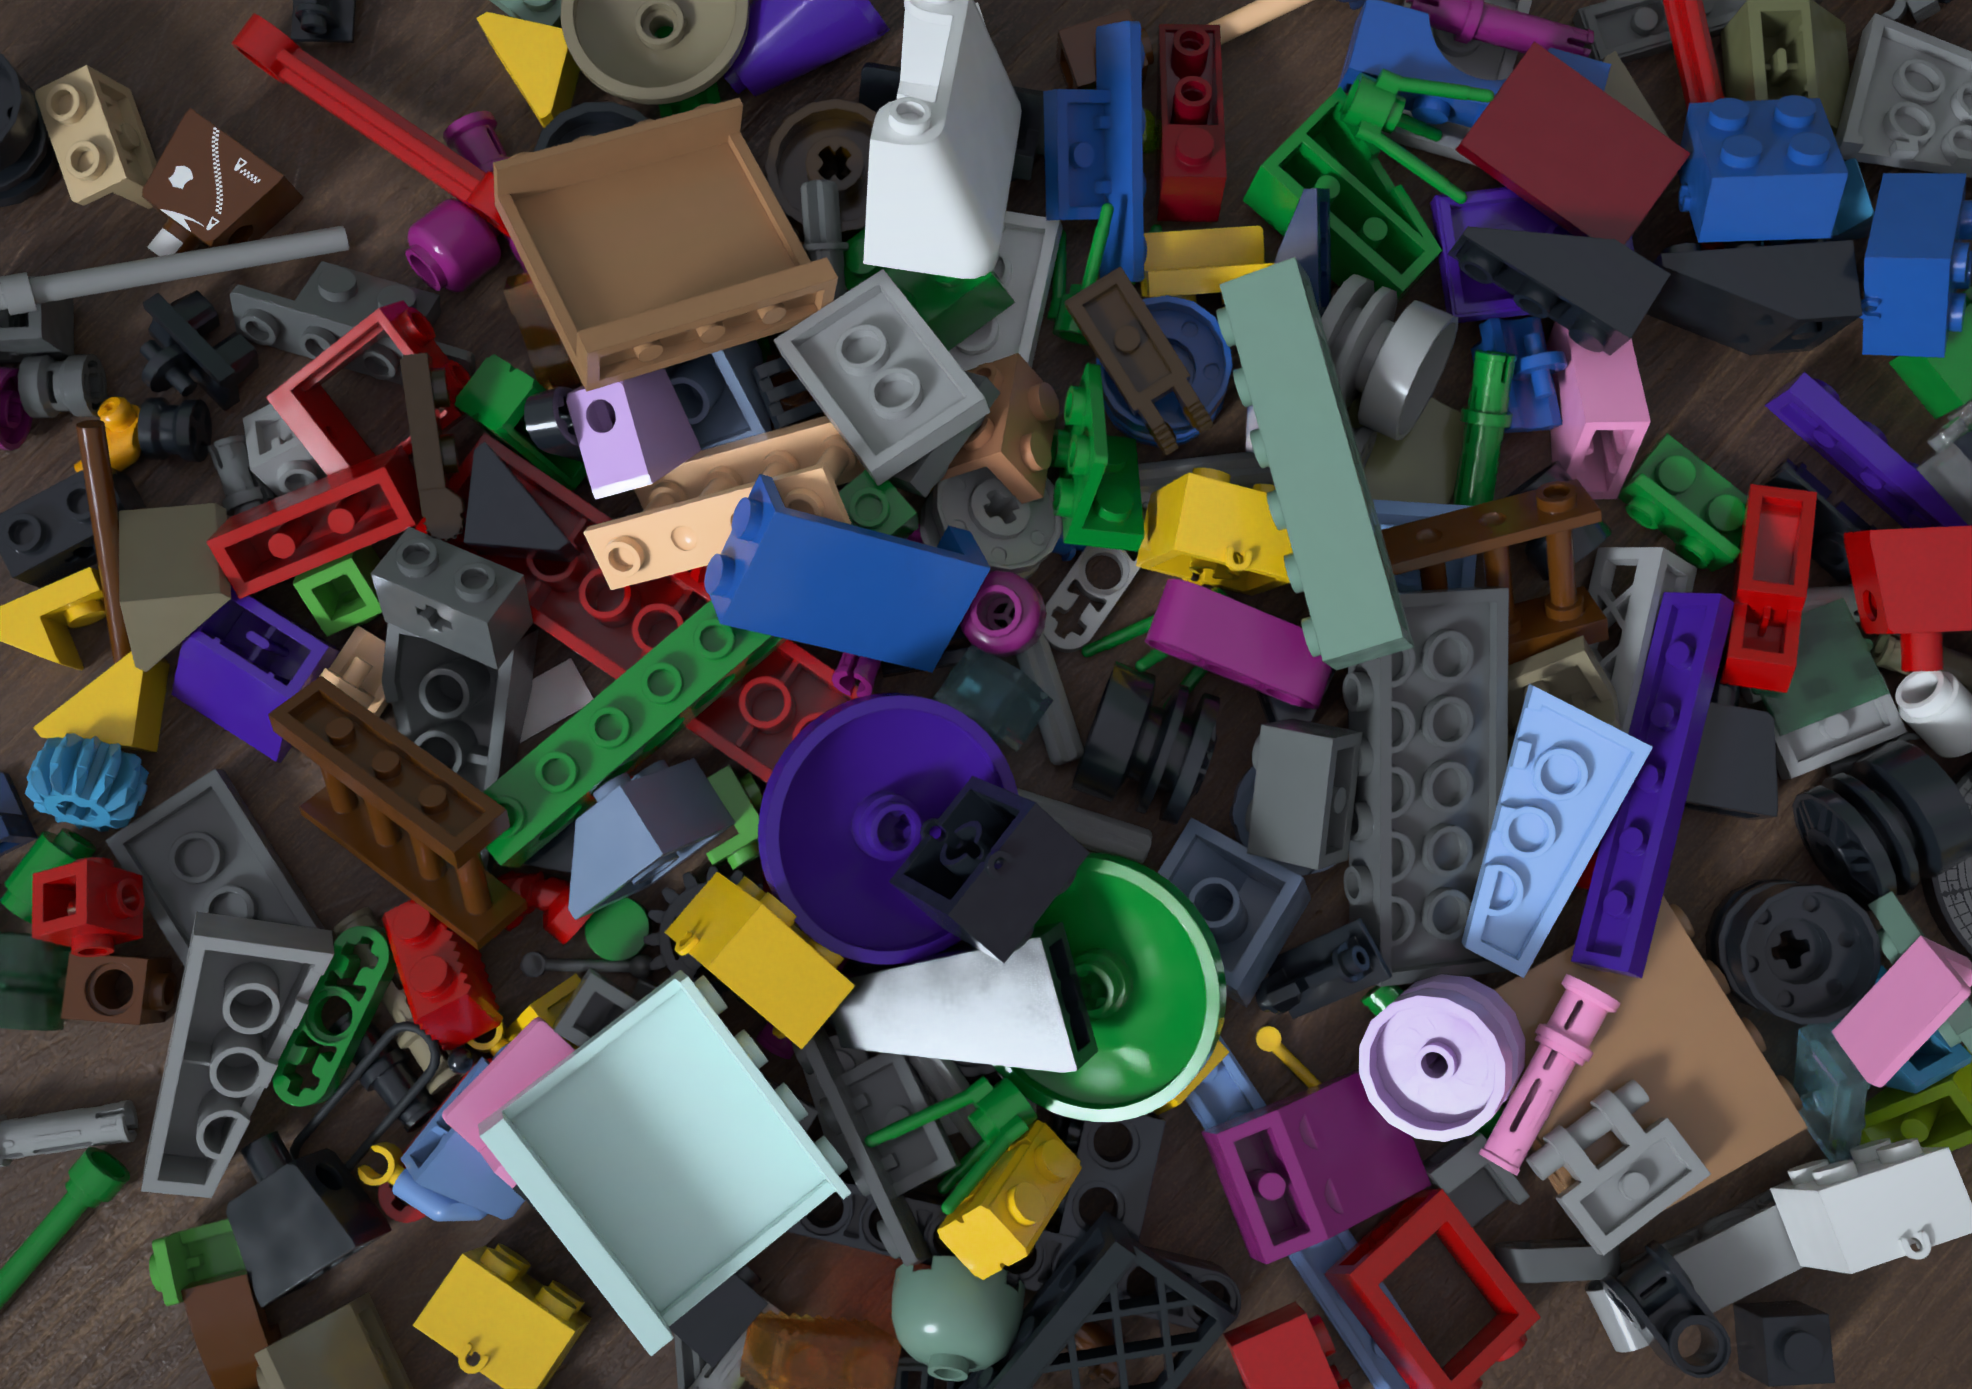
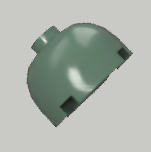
(955, 1318)

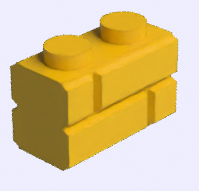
(1011, 1203)

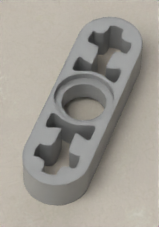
(1090, 619)

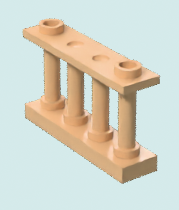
(693, 506)

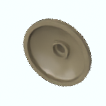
(621, 56)

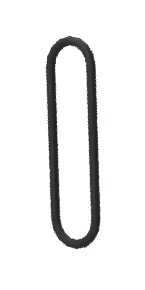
(355, 1075)

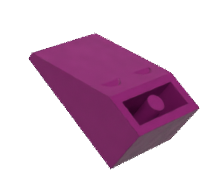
(1312, 1167)

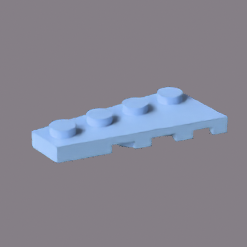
(1550, 817)

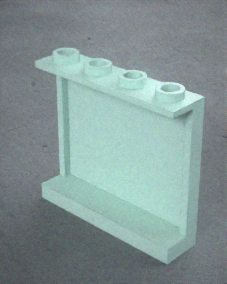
(663, 1155)

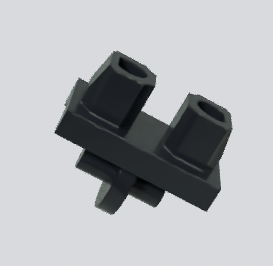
(182, 350)

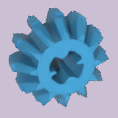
(87, 782)

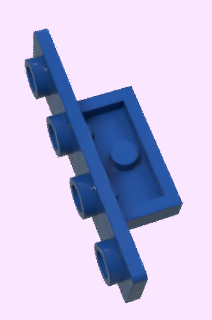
(1098, 148)

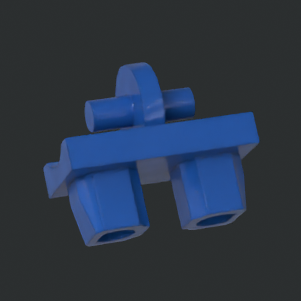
(1532, 386)

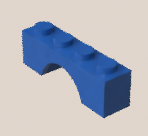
(1404, 44)

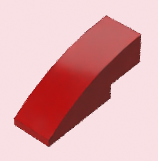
(1769, 588)

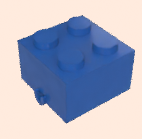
(1761, 170)
(1917, 265)

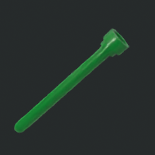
(92, 1180)

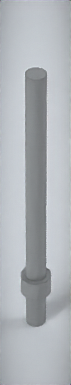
(22, 293)

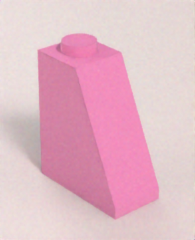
(1600, 414)

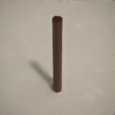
(105, 526)

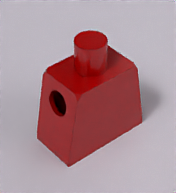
(1913, 587)

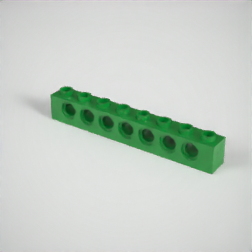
(651, 703)

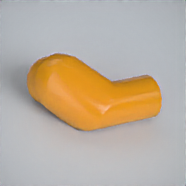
(121, 432)

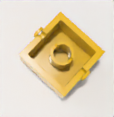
(1216, 532)
(762, 956)
(504, 1317)

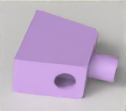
(631, 432)

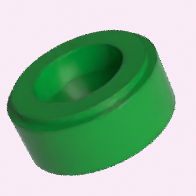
(618, 930)

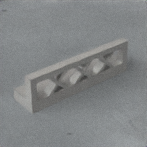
(1635, 612)

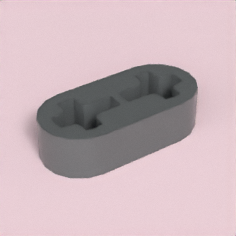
(1556, 1260)

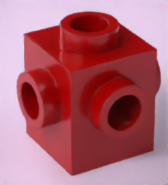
(87, 906)

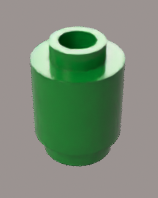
(46, 853)

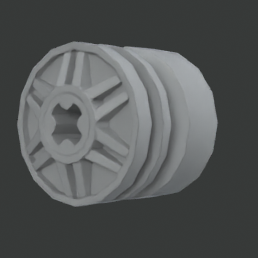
(1383, 359)

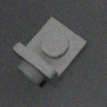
(277, 453)

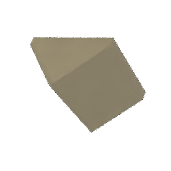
(168, 576)

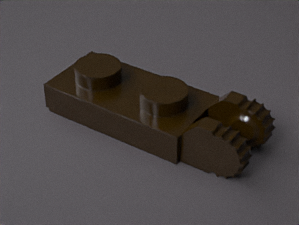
(1136, 354)
(433, 453)

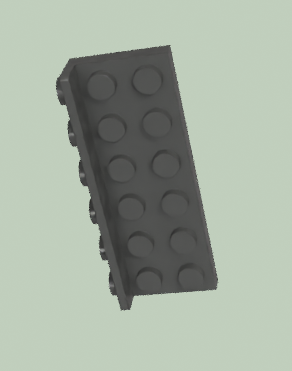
(1428, 779)

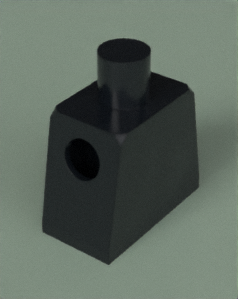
(1735, 760)
(299, 1217)

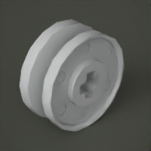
(1008, 533)

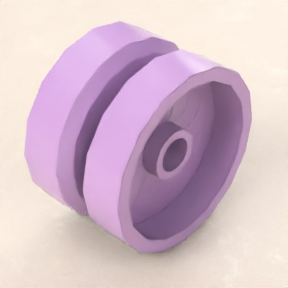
(1434, 1093)

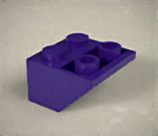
(248, 665)

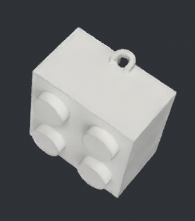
(1874, 1205)

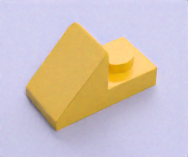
(41, 617)

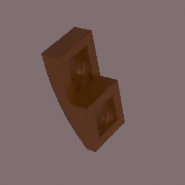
(228, 1328)

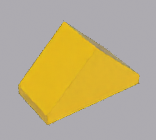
(535, 61)
(116, 707)

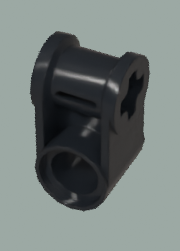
(1661, 1304)

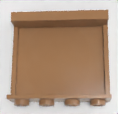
(657, 243)
(1677, 1043)

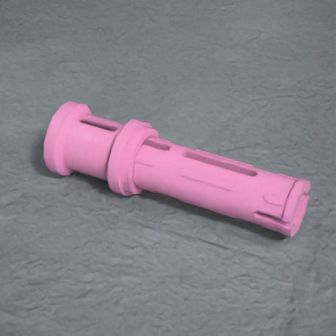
(1562, 1046)

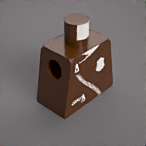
(213, 190)

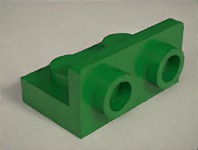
(1687, 504)

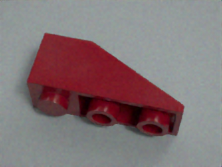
(1189, 124)

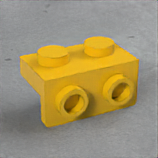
(1200, 260)

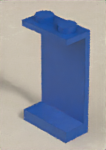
(842, 582)

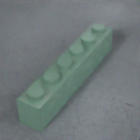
(1314, 467)

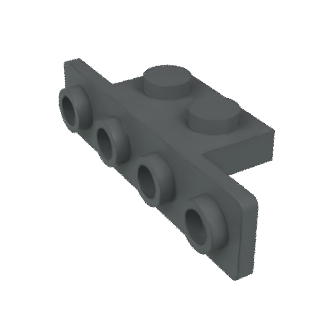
(327, 310)
(865, 1102)

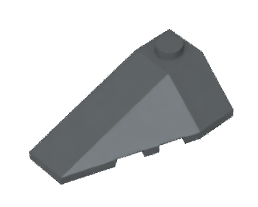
(459, 706)

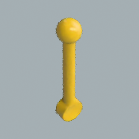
(1269, 1039)

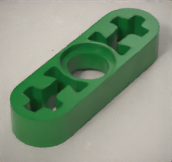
(333, 1066)

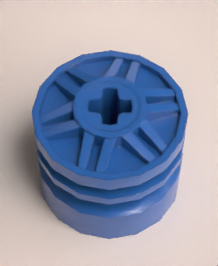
(1204, 354)

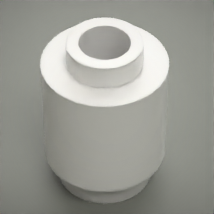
(1937, 710)

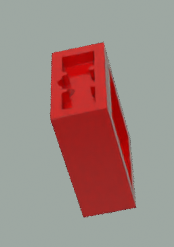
(318, 419)
(1391, 1243)

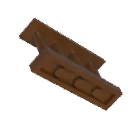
(1490, 529)
(400, 810)

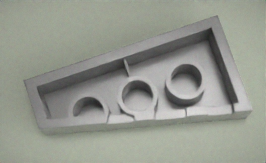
(231, 1022)

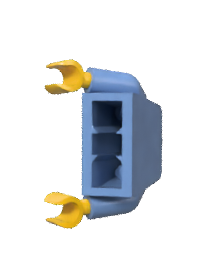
(444, 1171)

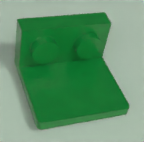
(1097, 473)

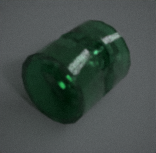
(30, 982)

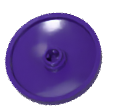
(852, 810)

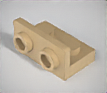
(97, 136)

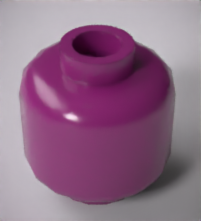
(452, 246)
(981, 618)

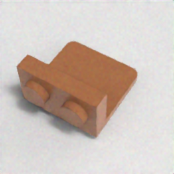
(1016, 432)

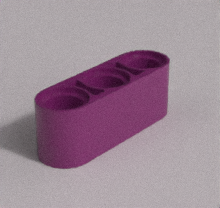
(1238, 643)

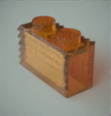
(818, 1353)

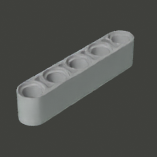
(1722, 1259)

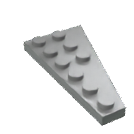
(1908, 101)

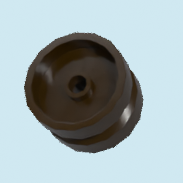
(823, 144)

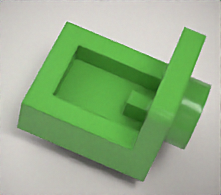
(743, 802)
(192, 1257)

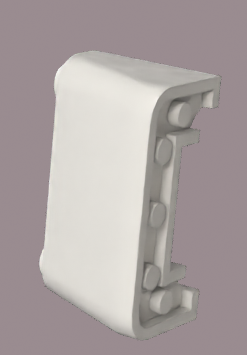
(942, 148)

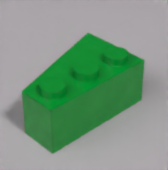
(1371, 220)

